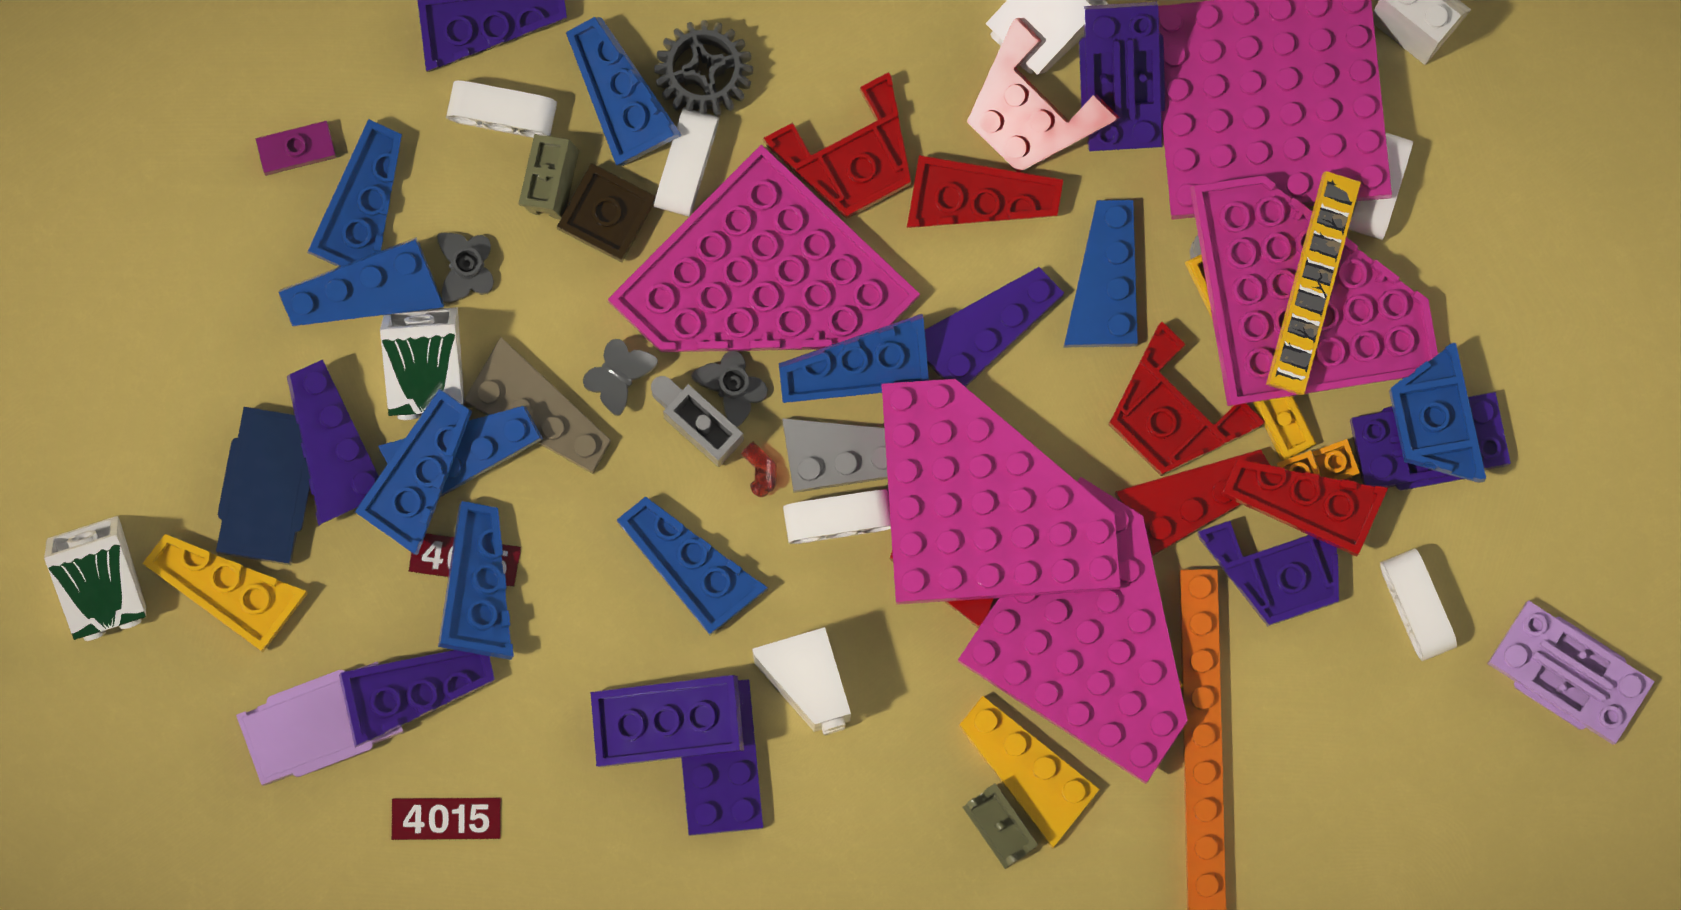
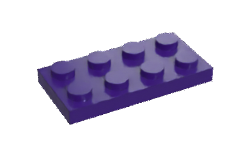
(667, 721)
(724, 787)

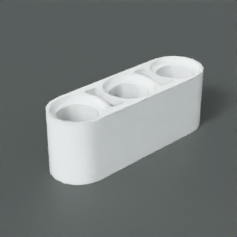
(501, 109)
(686, 162)
(1374, 215)
(837, 516)
(1418, 604)

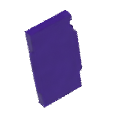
(1125, 68)
(1382, 457)

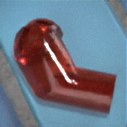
(765, 470)

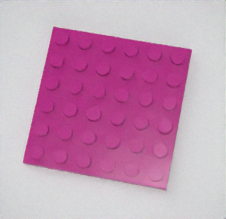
(1272, 95)

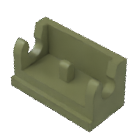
(549, 175)
(1000, 826)

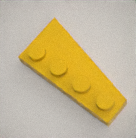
(235, 595)
(1035, 776)

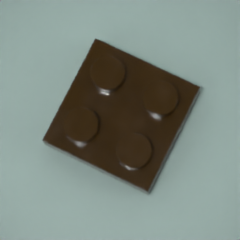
(606, 212)

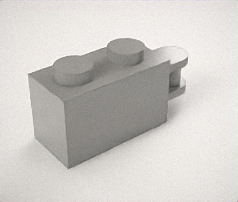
(697, 420)

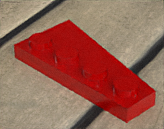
(970, 193)
(1183, 501)
(1316, 505)

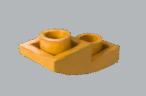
(1332, 461)

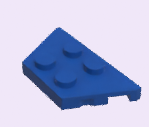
(1437, 418)

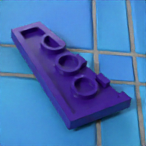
(466, 27)
(981, 332)
(330, 443)
(404, 690)

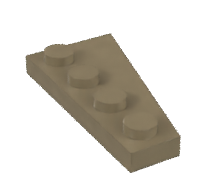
(512, 382)

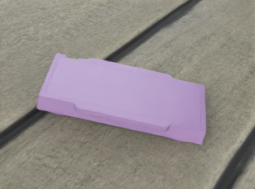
(1570, 673)
(302, 730)

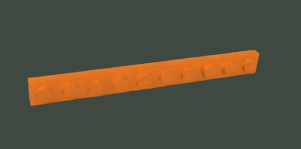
(1202, 740)

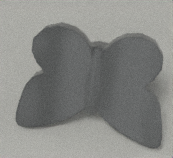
(466, 266)
(617, 374)
(733, 385)

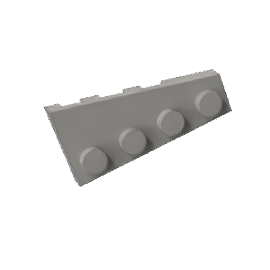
(833, 454)

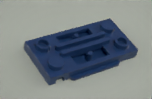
(264, 489)

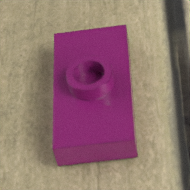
(295, 148)

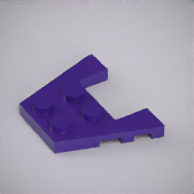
(1281, 579)

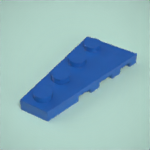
(622, 99)
(360, 205)
(372, 286)
(1106, 288)
(858, 364)
(484, 444)
(413, 480)
(697, 573)
(475, 598)

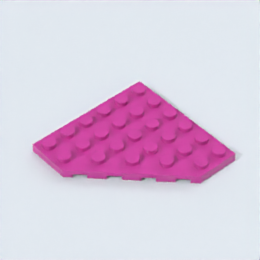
(1250, 258)
(761, 272)
(983, 505)
(1092, 658)

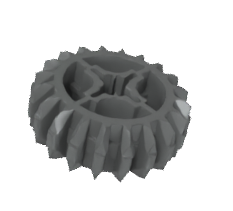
(718, 63)

